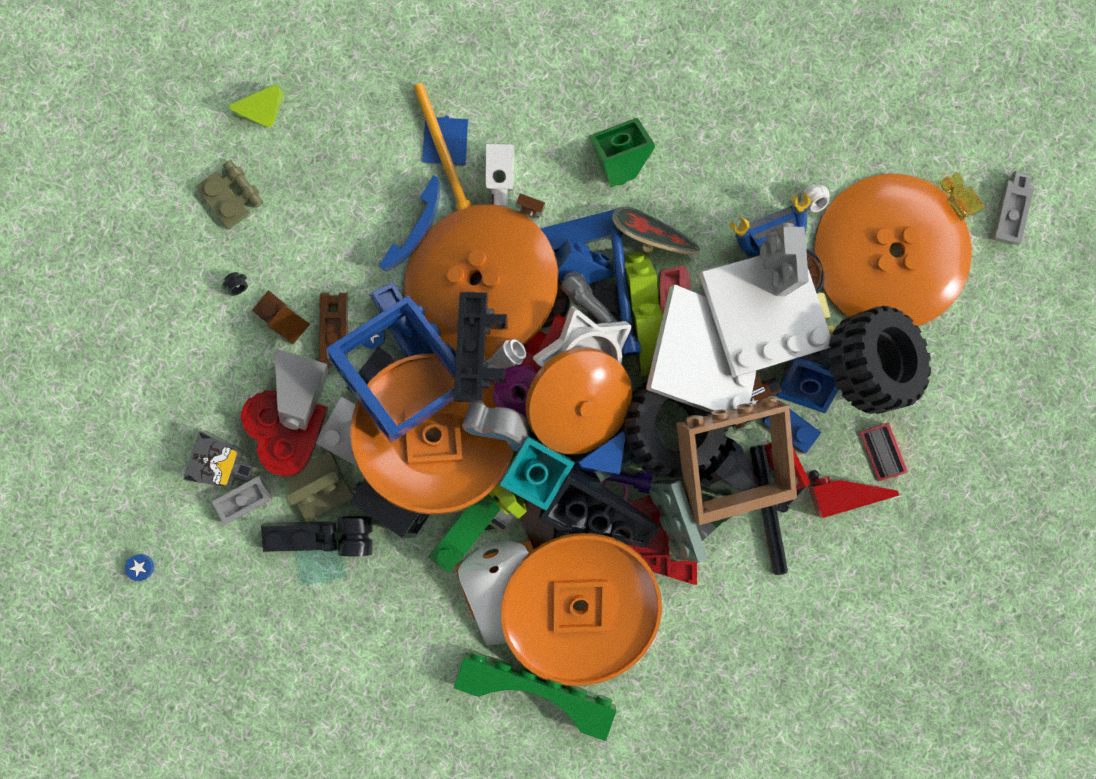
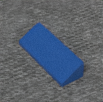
(584, 229)

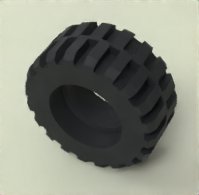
(857, 366)
(647, 447)

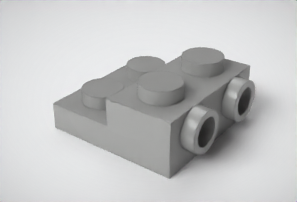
(787, 255)

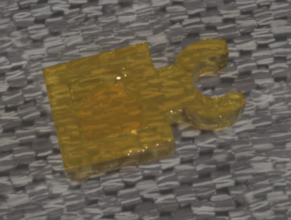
(962, 199)

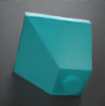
(536, 473)

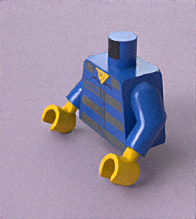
(753, 234)

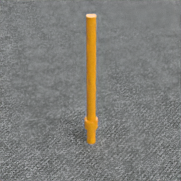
(441, 147)

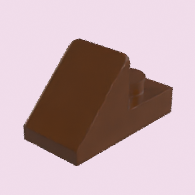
(280, 317)

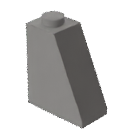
(298, 387)

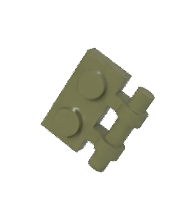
(222, 198)

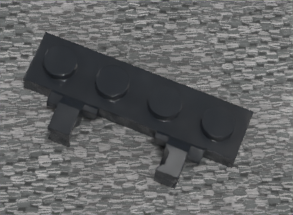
(471, 370)

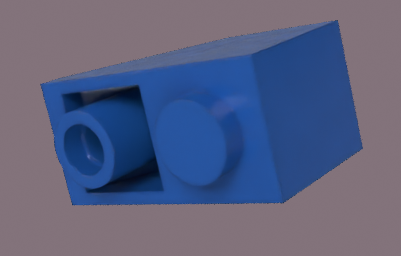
(579, 258)

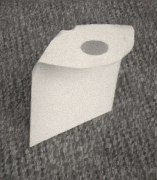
(486, 589)

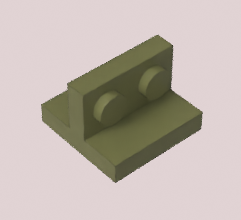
(318, 487)

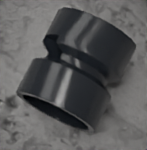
(355, 536)

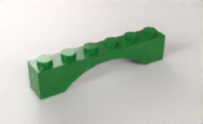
(481, 677)

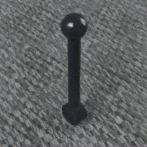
(783, 507)

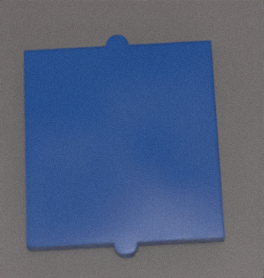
(455, 137)

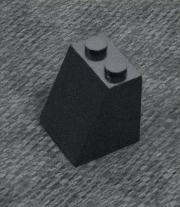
(398, 520)

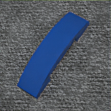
(395, 254)

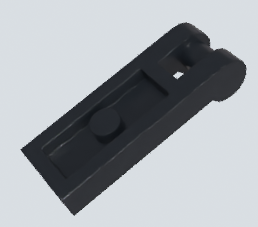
(298, 536)

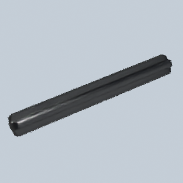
(769, 513)

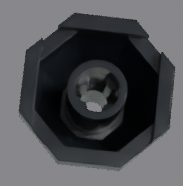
(730, 472)

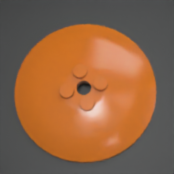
(857, 238)
(514, 264)
(419, 472)
(585, 643)

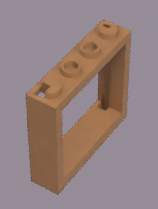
(783, 461)

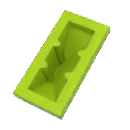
(260, 106)

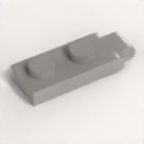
(1013, 209)

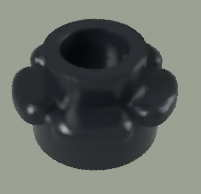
(231, 282)

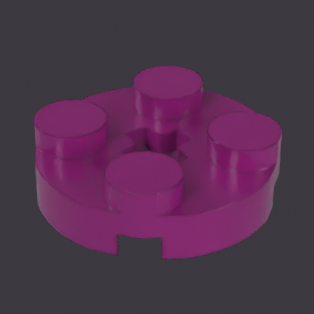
(505, 392)

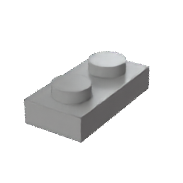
(242, 500)

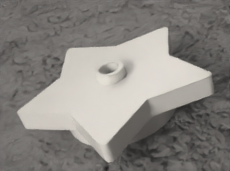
(582, 332)

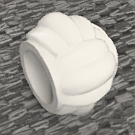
(818, 195)

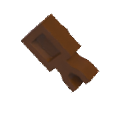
(530, 207)

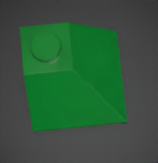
(622, 151)

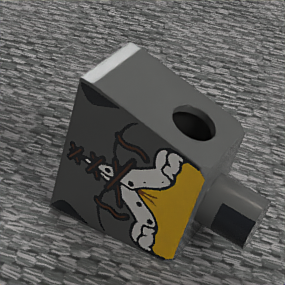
(216, 461)

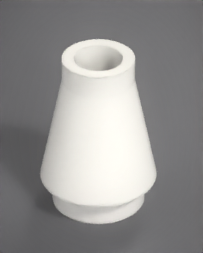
(507, 356)

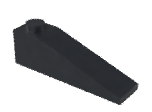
(592, 508)

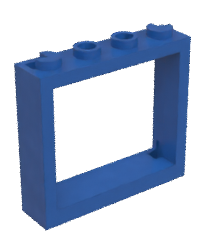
(430, 334)

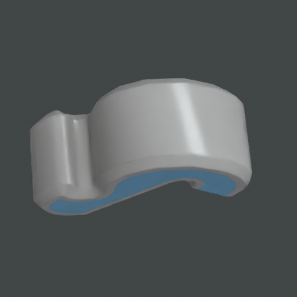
(497, 424)

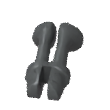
(581, 294)

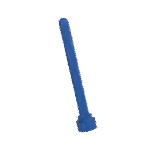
(631, 345)

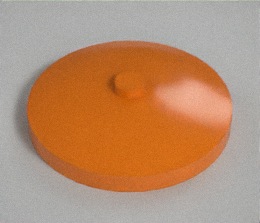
(578, 400)

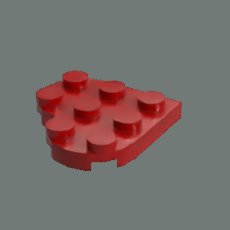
(280, 448)

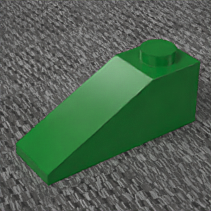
(464, 533)

